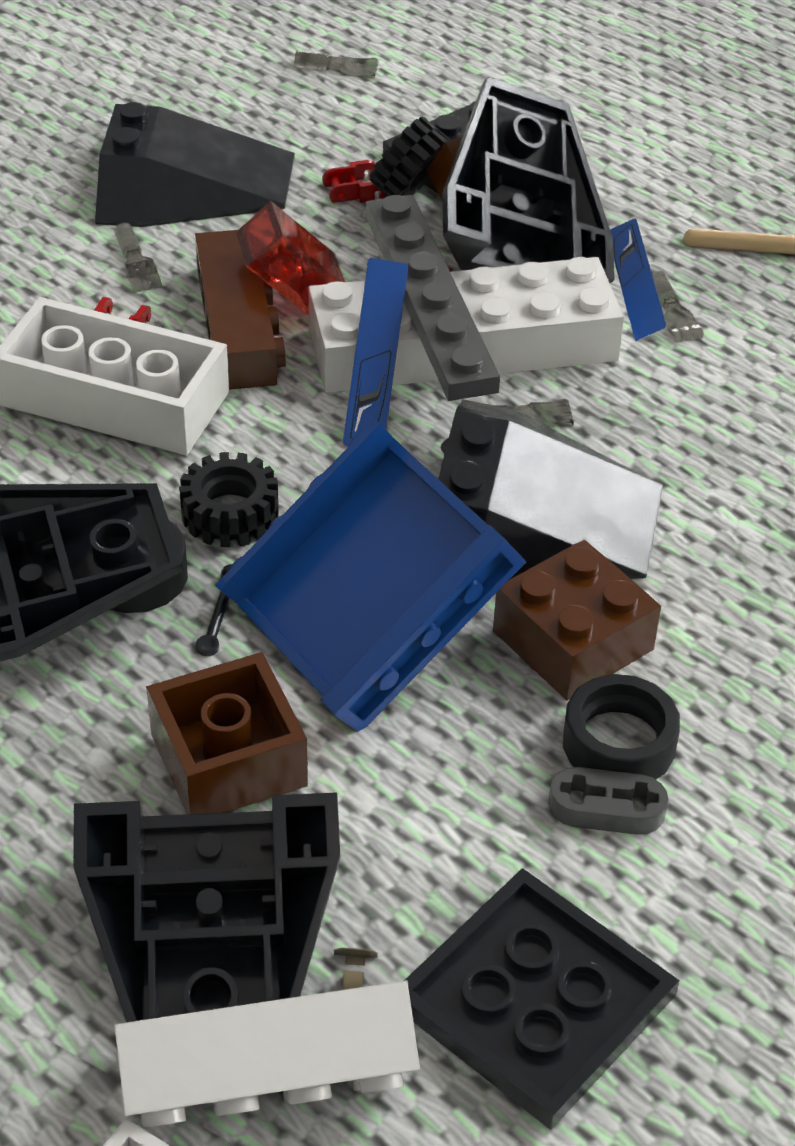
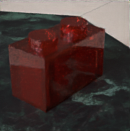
(286, 255)

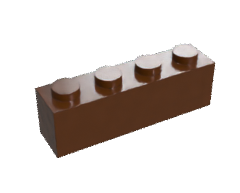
(239, 311)

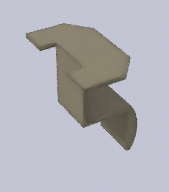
(354, 956)

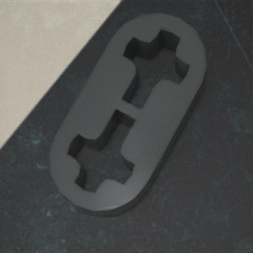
(608, 800)

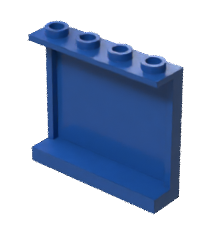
(369, 575)

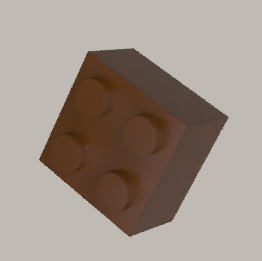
(576, 618)
(228, 736)

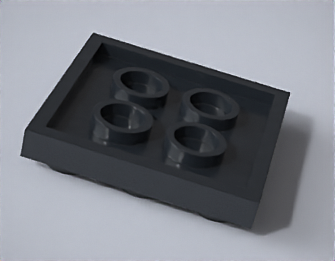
(537, 996)

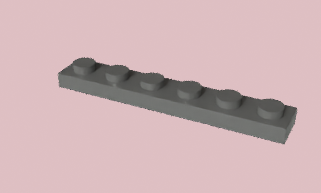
(433, 299)

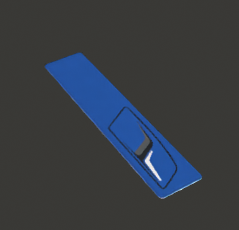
(636, 280)
(376, 346)

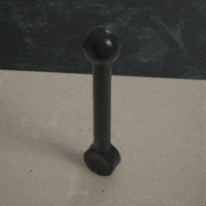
(208, 644)

